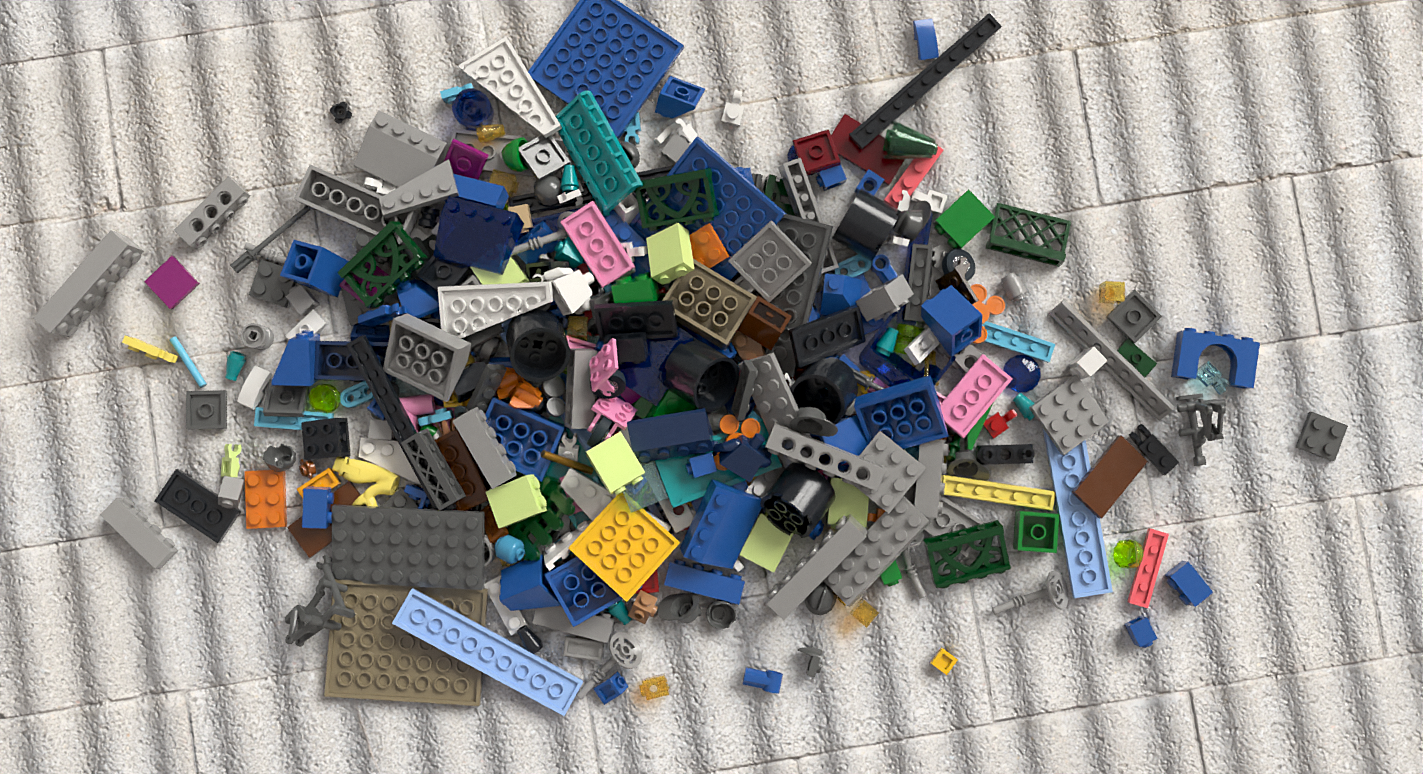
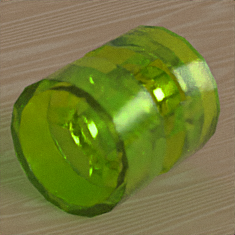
(906, 335)

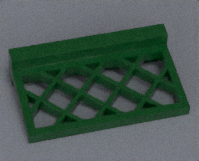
(1028, 250)

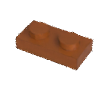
(491, 526)

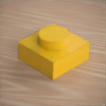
(943, 661)

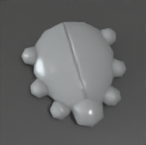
(940, 252)

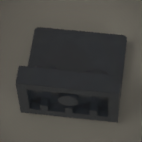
(326, 438)

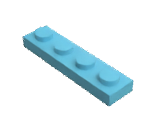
(1018, 342)
(287, 422)

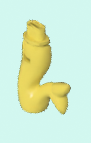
(364, 472)

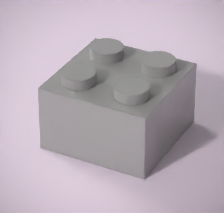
(885, 298)

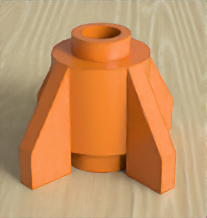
(508, 383)
(525, 396)

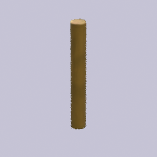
(567, 462)

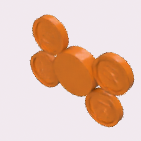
(994, 305)
(729, 425)

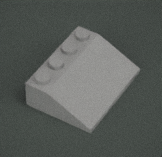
(398, 150)
(425, 356)

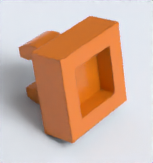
(874, 517)

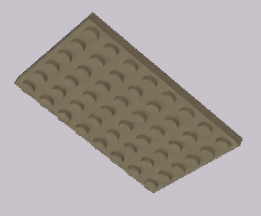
(387, 663)

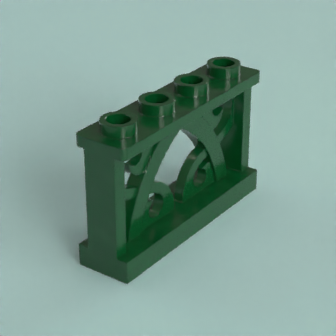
(693, 178)
(356, 265)
(976, 569)

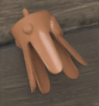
(444, 427)

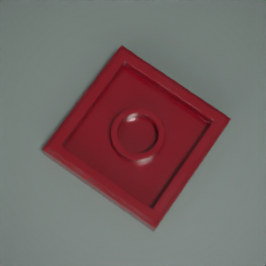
(817, 152)

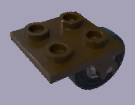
(958, 269)

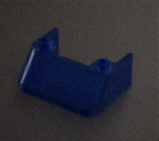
(893, 368)

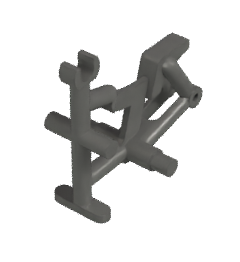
(1208, 430)
(311, 615)

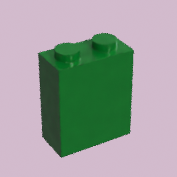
(963, 220)

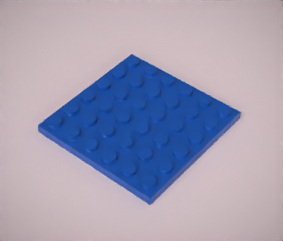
(609, 53)
(740, 204)

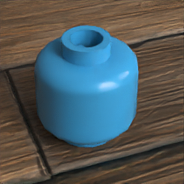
(509, 549)

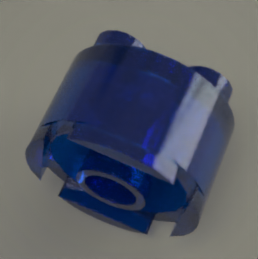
(463, 106)

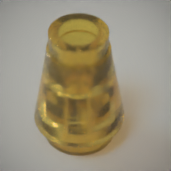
(489, 132)

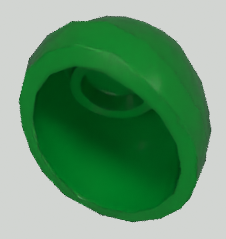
(511, 156)

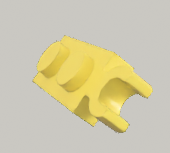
(151, 351)

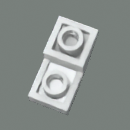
(252, 389)

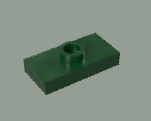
(1136, 357)

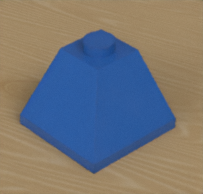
(678, 98)
(839, 293)
(418, 298)

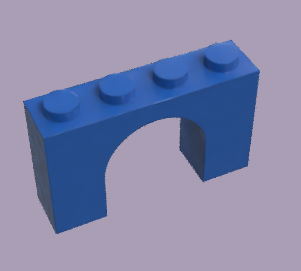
(1241, 352)

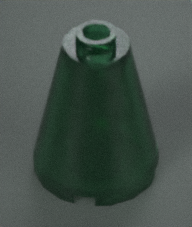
(907, 143)

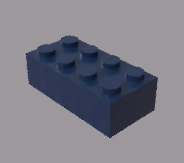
(336, 363)

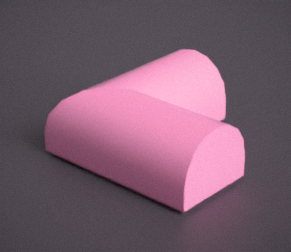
(418, 406)

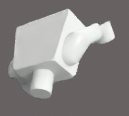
(569, 289)

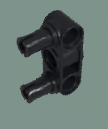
(1018, 454)

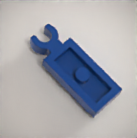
(382, 315)

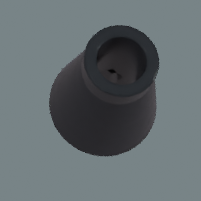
(529, 639)

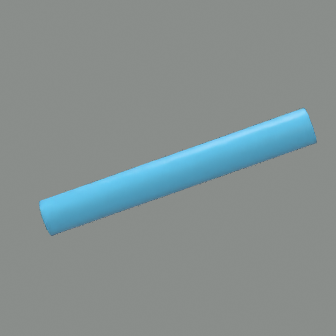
(188, 362)

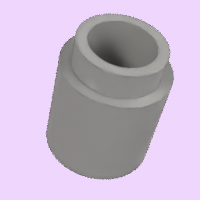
(1013, 287)

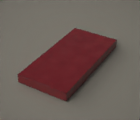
(869, 157)

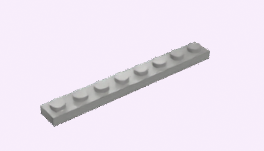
(1115, 364)

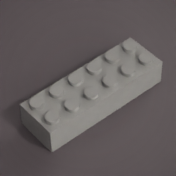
(348, 202)
(89, 284)
(817, 566)

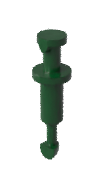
(953, 447)

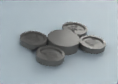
(553, 390)

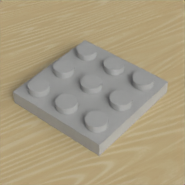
(770, 261)
(1069, 414)
(900, 472)

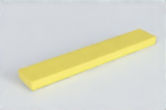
(998, 492)

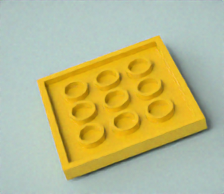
(623, 546)

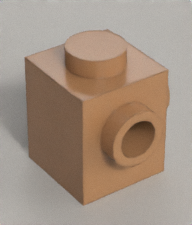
(643, 607)

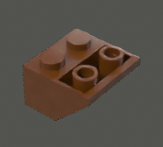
(764, 323)

